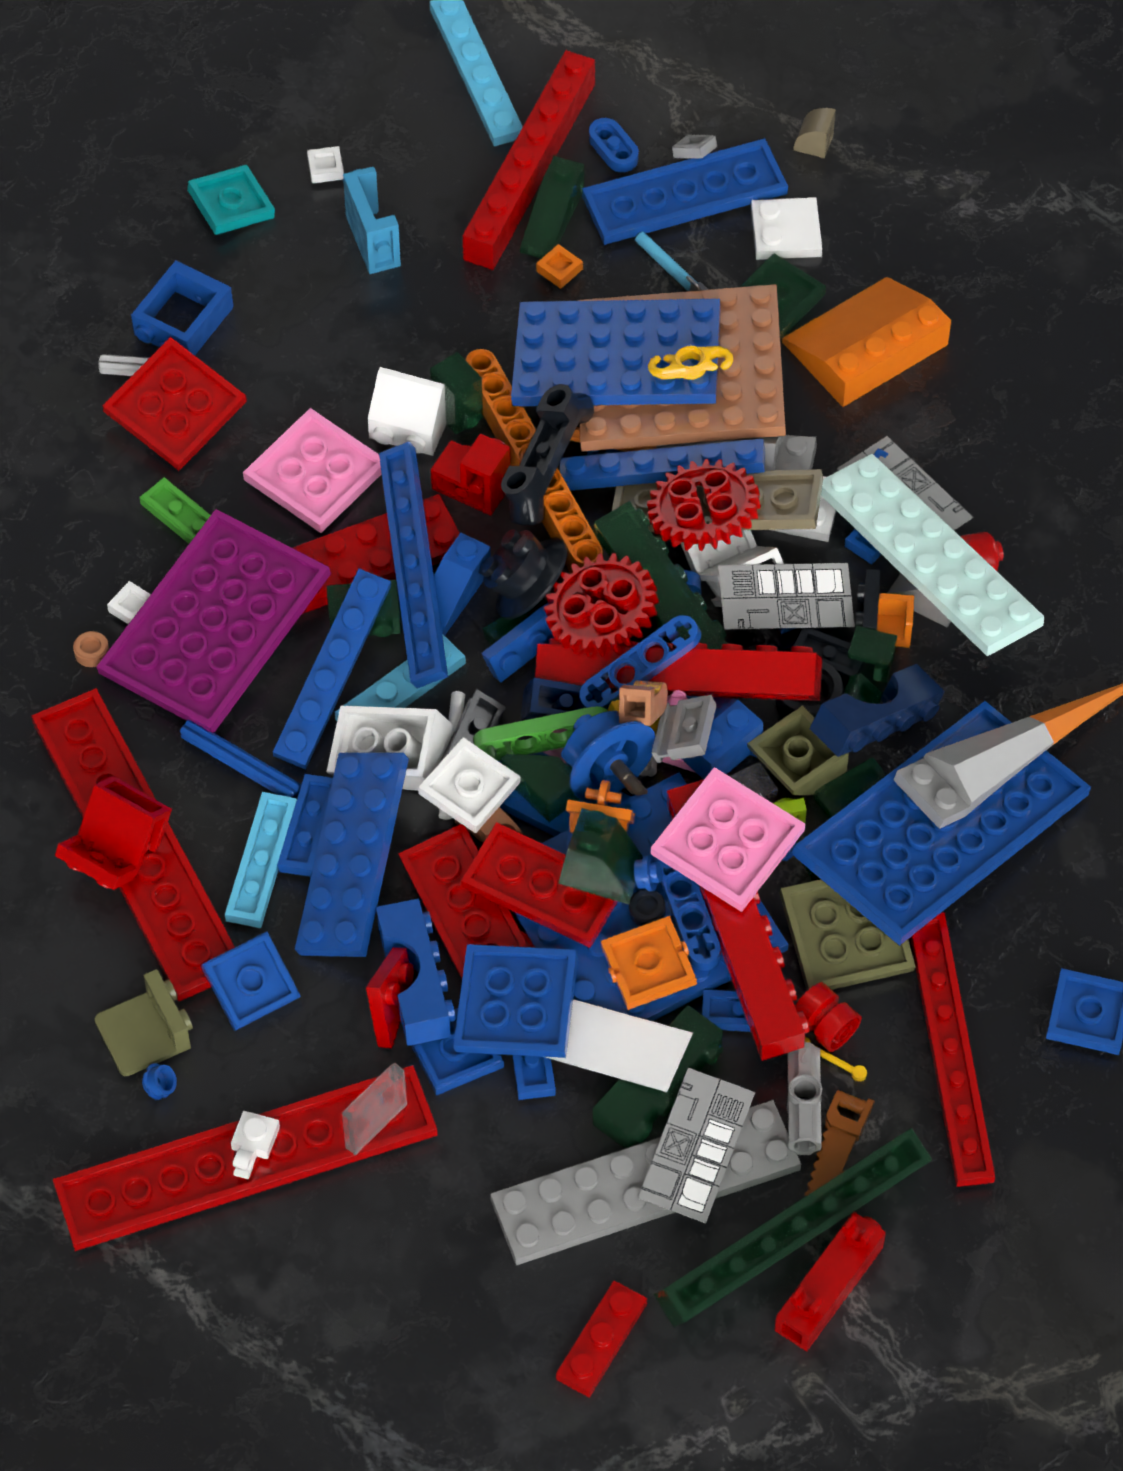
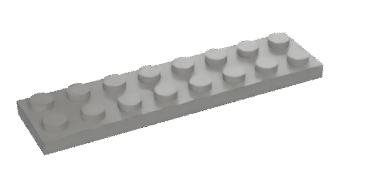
(604, 1192)

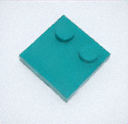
(231, 199)

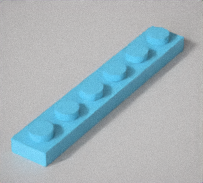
(476, 70)

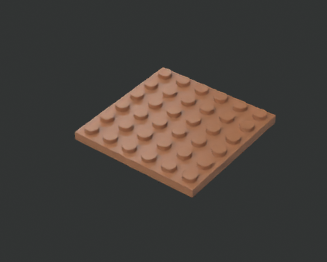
(747, 392)

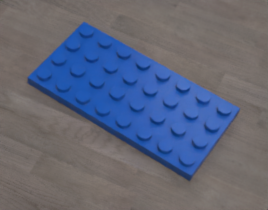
(907, 870)

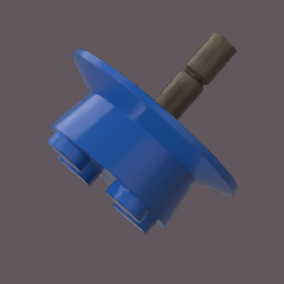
(608, 751)

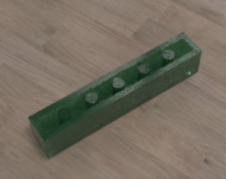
(627, 533)

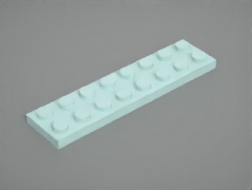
(931, 555)

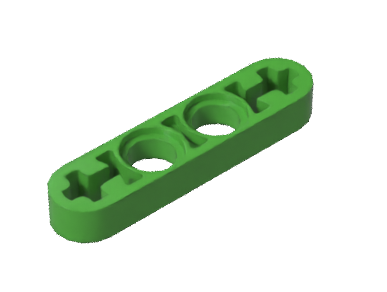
(494, 739)

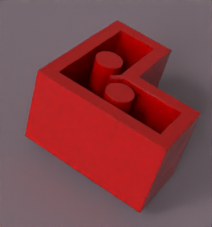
(473, 472)

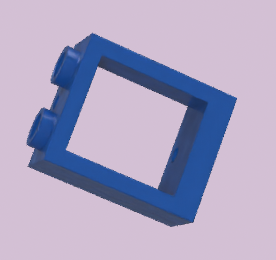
(193, 285)

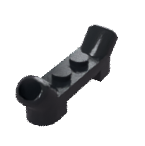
(528, 482)

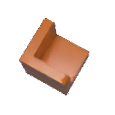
(896, 616)

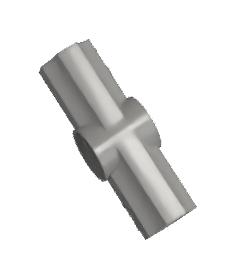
(804, 1115)

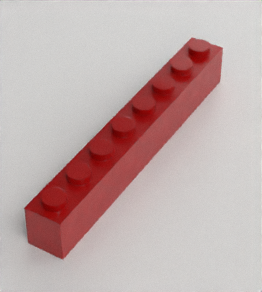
(528, 160)
(700, 671)
(752, 964)

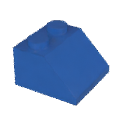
(730, 732)

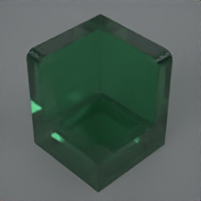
(874, 648)

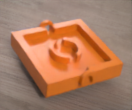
(648, 962)

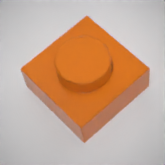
(559, 266)

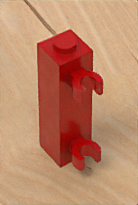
(830, 1280)

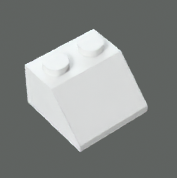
(407, 410)

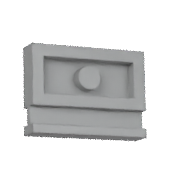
(684, 729)

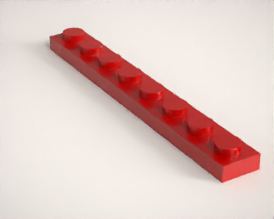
(952, 1054)

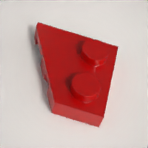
(382, 991)

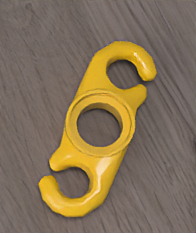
(702, 354)

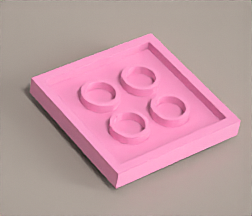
(314, 470)
(727, 839)

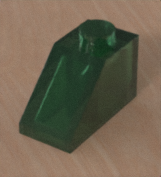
(542, 782)

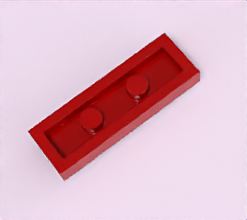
(601, 1339)

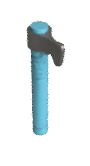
(668, 263)

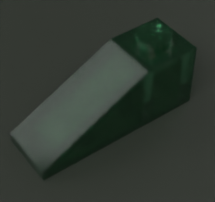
(553, 206)

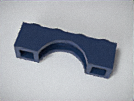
(850, 724)

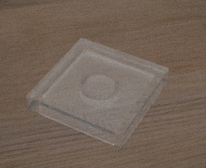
(374, 1108)

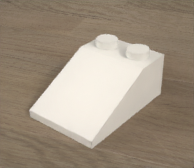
(411, 731)

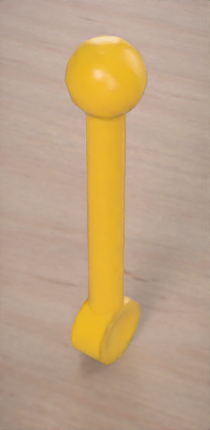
(858, 1072)

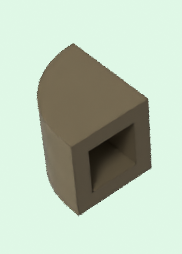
(816, 132)

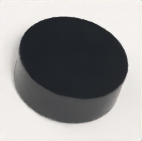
(646, 907)

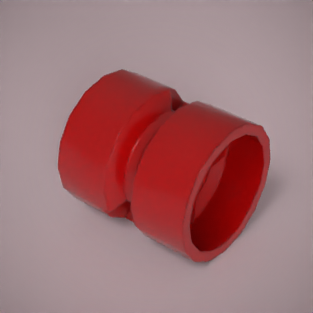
(831, 1021)

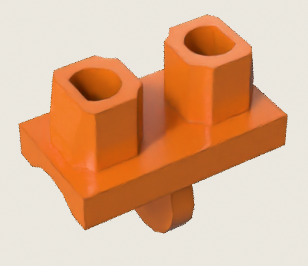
(603, 796)

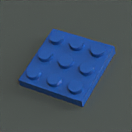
(516, 1001)

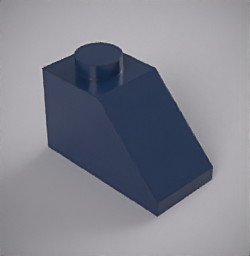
(551, 697)

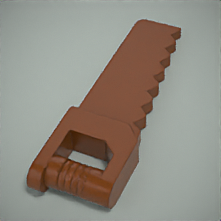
(839, 1137)

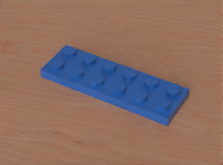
(684, 191)
(352, 855)

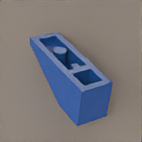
(459, 577)

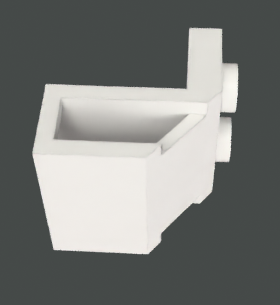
(740, 552)

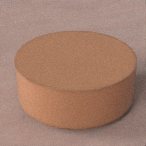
(90, 648)

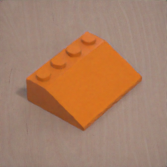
(869, 339)

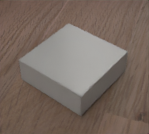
(694, 146)

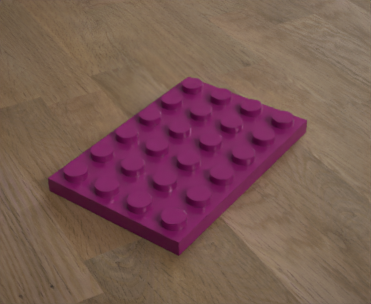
(213, 621)

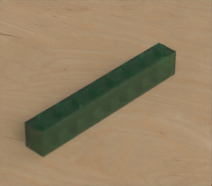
(792, 1227)

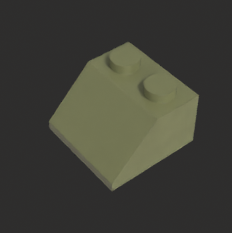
(798, 754)

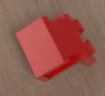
(115, 833)

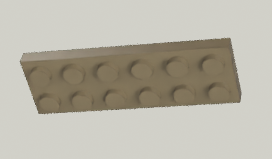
(786, 498)

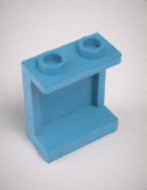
(375, 238)

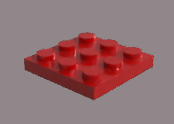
(174, 403)

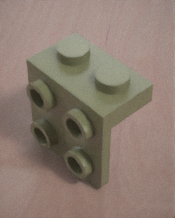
(145, 1027)

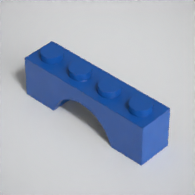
(422, 1006)

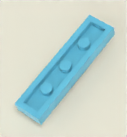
(396, 689)
(260, 860)

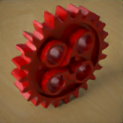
(729, 496)
(601, 605)

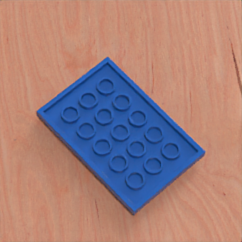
(607, 349)

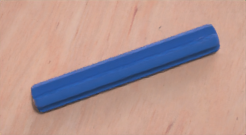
(240, 760)

